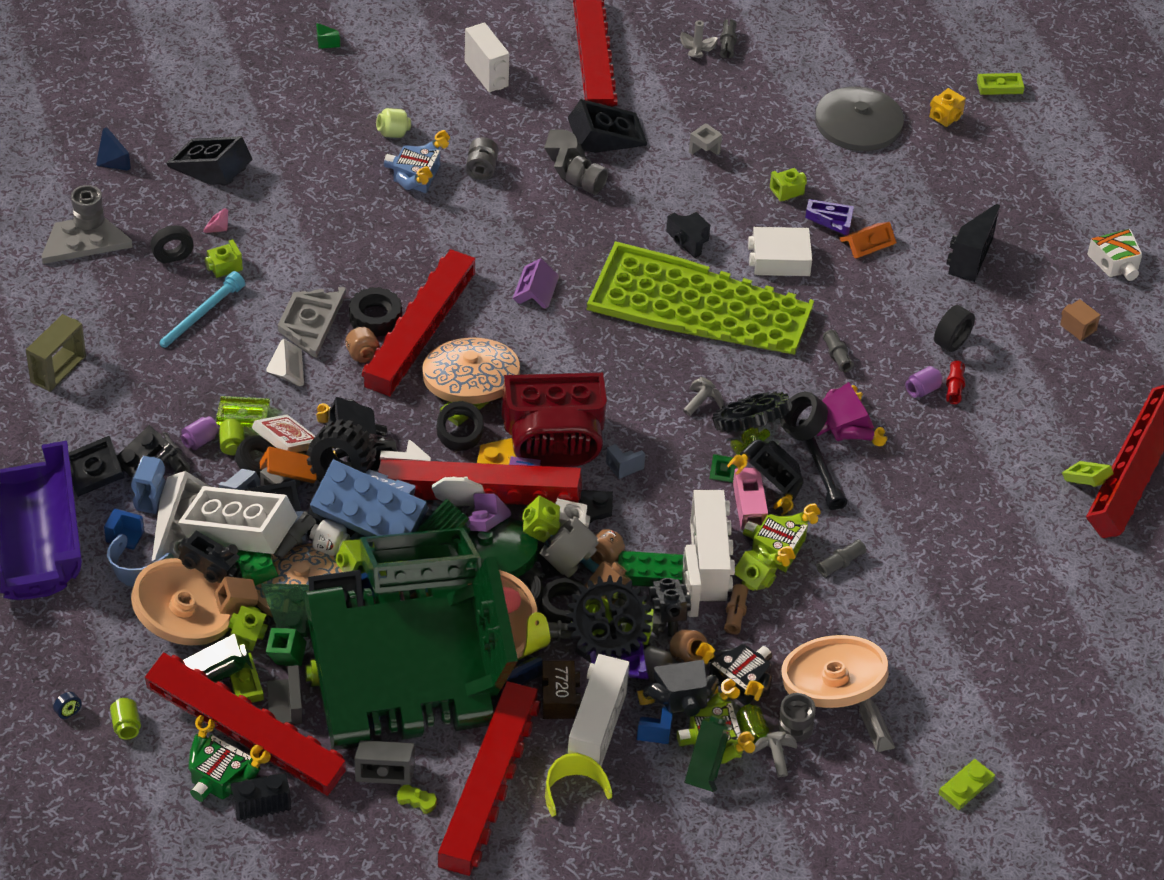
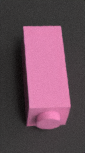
(750, 497)

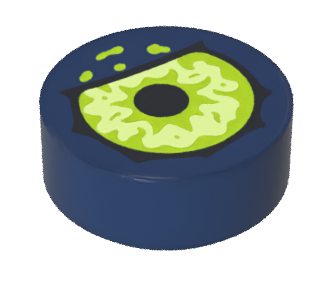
(67, 705)

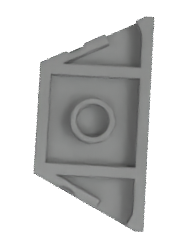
(71, 242)
(310, 318)

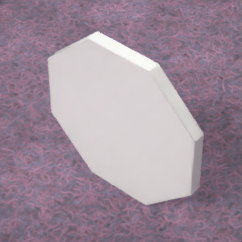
(457, 490)

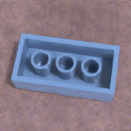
(366, 503)

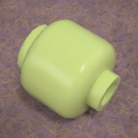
(393, 123)

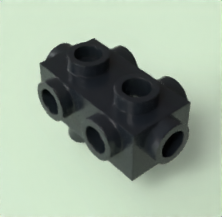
(209, 557)
(670, 602)

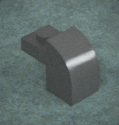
(563, 148)

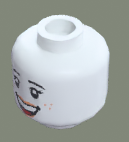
(328, 536)

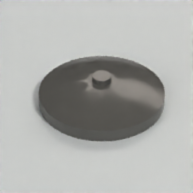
(859, 118)

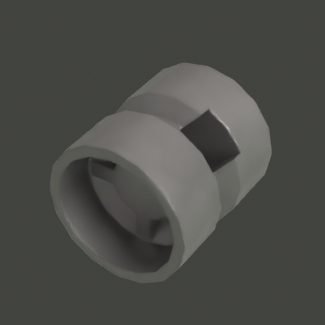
(482, 158)
(588, 175)
(87, 207)
(797, 716)

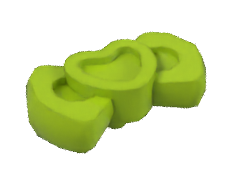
(417, 798)

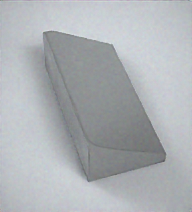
(875, 726)

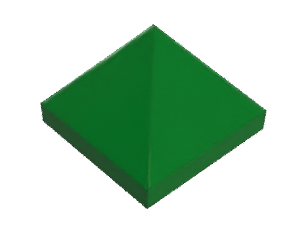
(720, 470)

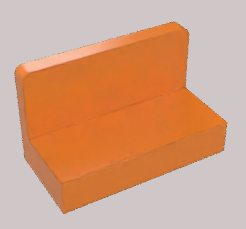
(870, 239)
(287, 464)

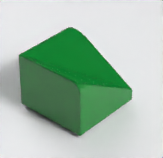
(327, 37)

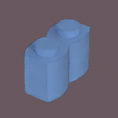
(148, 484)

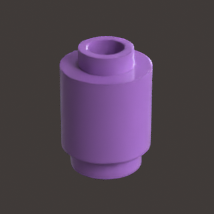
(924, 382)
(199, 432)

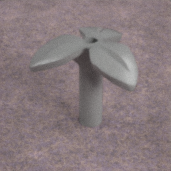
(696, 43)
(705, 389)
(775, 742)

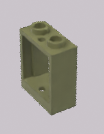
(48, 370)

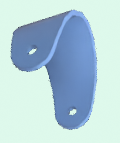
(125, 575)

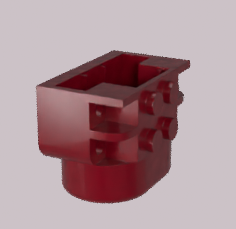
(555, 416)

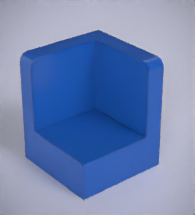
(124, 523)
(655, 729)

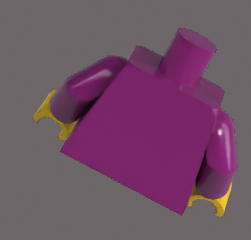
(849, 418)

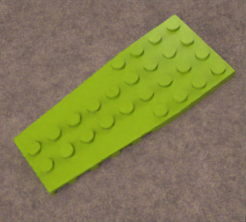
(693, 301)

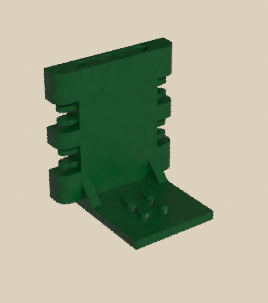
(411, 656)

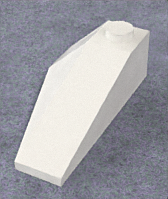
(174, 501)

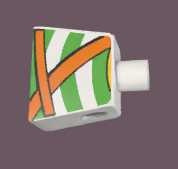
(1116, 254)

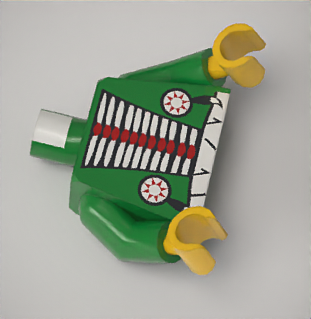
(218, 764)

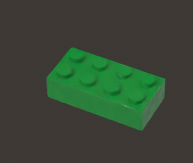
(257, 566)
(649, 567)

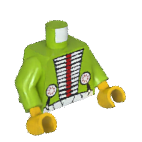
(782, 535)
(720, 707)

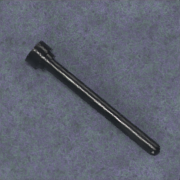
(835, 497)

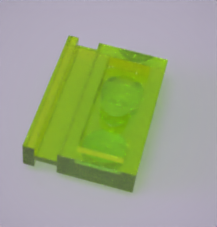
(243, 409)

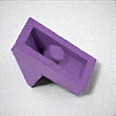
(488, 512)

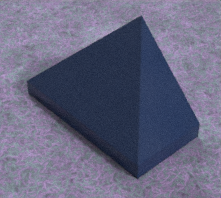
(112, 152)
(525, 672)

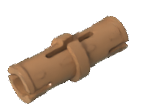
(733, 620)

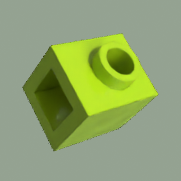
(349, 556)

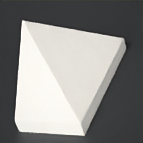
(287, 363)

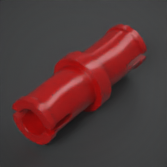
(955, 382)

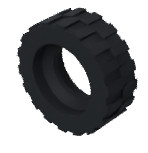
(375, 297)

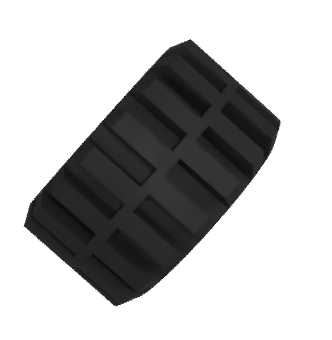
(344, 436)

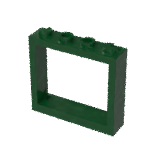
(422, 573)

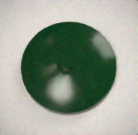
(513, 548)

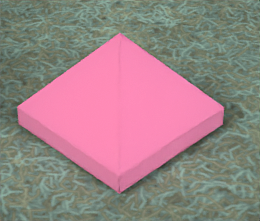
(218, 222)

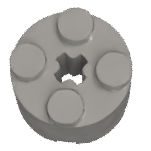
(570, 546)

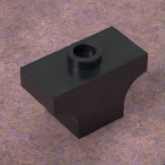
(689, 232)

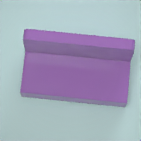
(536, 282)

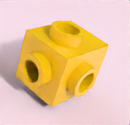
(947, 107)

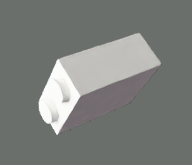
(486, 57)
(780, 251)

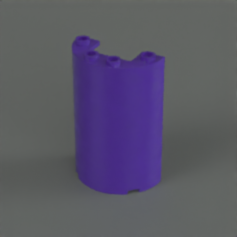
(38, 526)

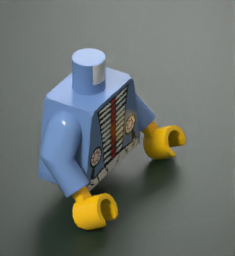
(417, 164)

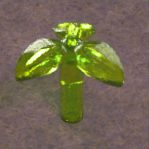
(748, 437)

